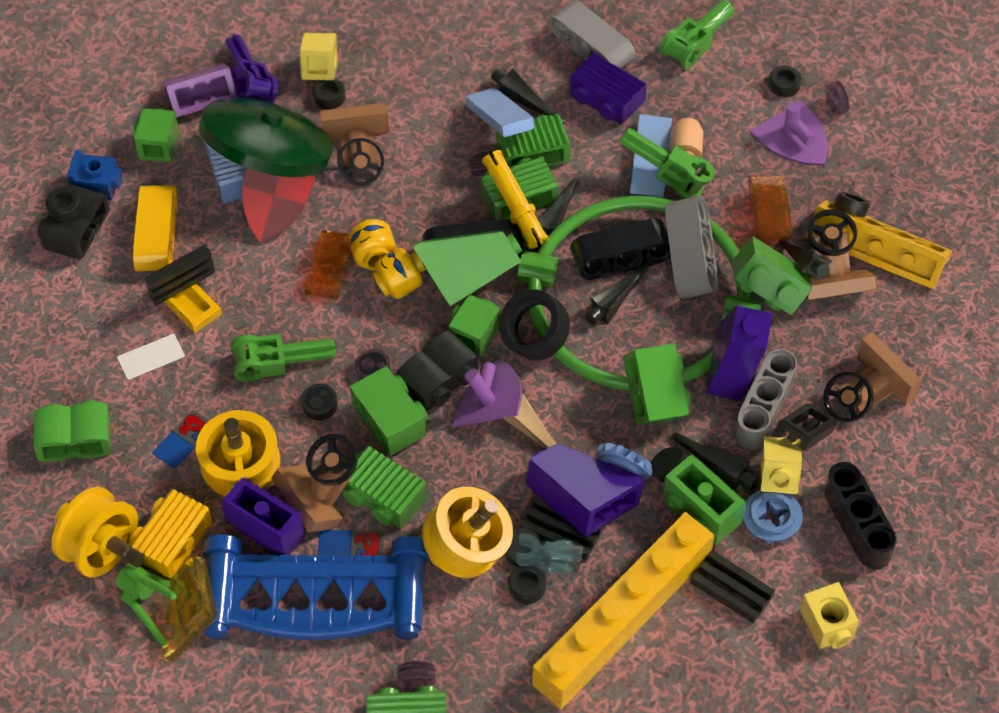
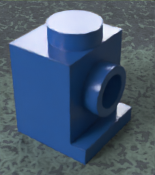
(95, 173)

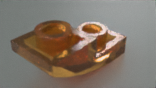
(770, 206)
(330, 265)

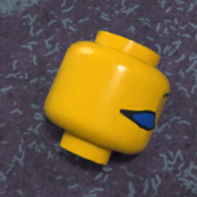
(370, 241)
(398, 273)

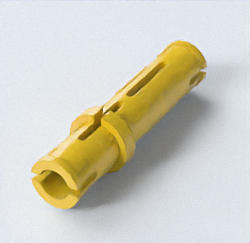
(521, 211)

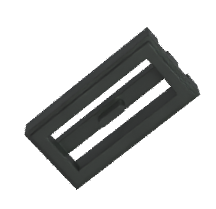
(180, 275)
(811, 430)
(545, 535)
(741, 576)

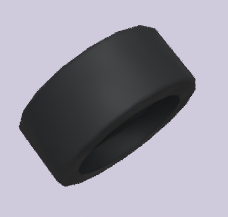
(517, 307)

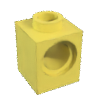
(318, 56)
(780, 465)
(832, 602)

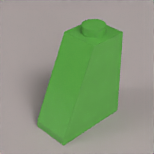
(467, 261)

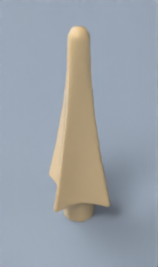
(530, 424)

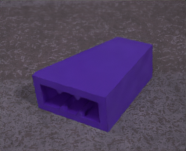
(737, 351)
(583, 487)

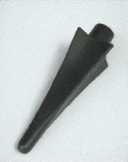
(518, 90)
(555, 213)
(807, 260)
(608, 301)
(728, 468)

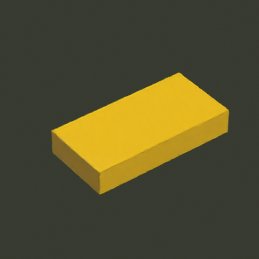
(194, 307)

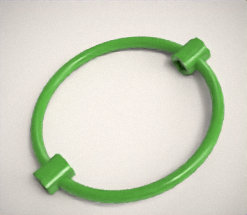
(540, 271)

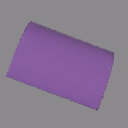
(198, 89)

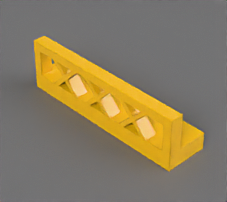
(891, 248)

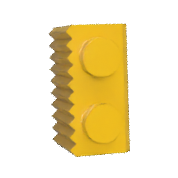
(171, 533)

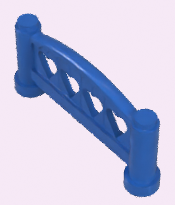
(395, 577)

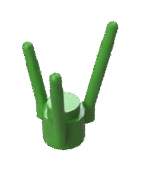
(141, 584)

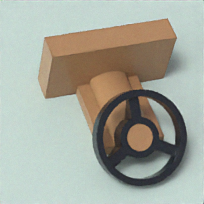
(356, 130)
(833, 244)
(880, 379)
(317, 490)

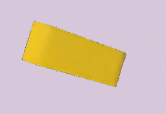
(155, 227)

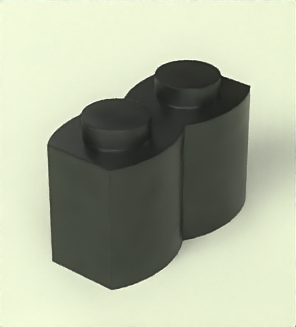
(75, 236)
(438, 370)

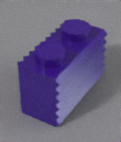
(607, 88)
(263, 517)

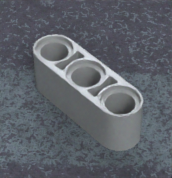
(589, 33)
(691, 247)
(766, 385)

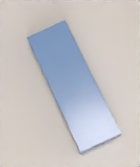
(499, 112)
(643, 174)

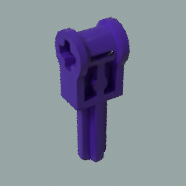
(250, 77)

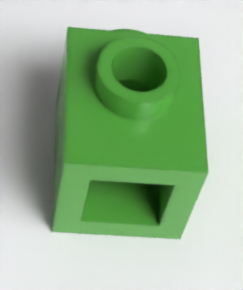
(156, 134)
(475, 323)

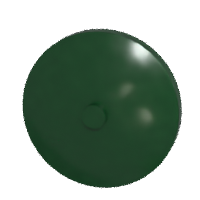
(265, 137)

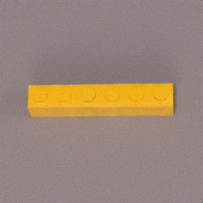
(622, 610)

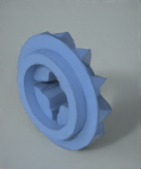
(624, 459)
(778, 504)

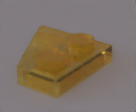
(192, 609)

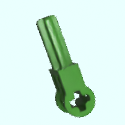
(694, 38)
(675, 168)
(269, 355)

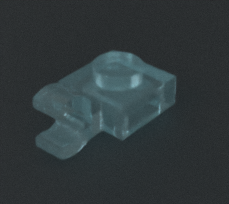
(555, 556)

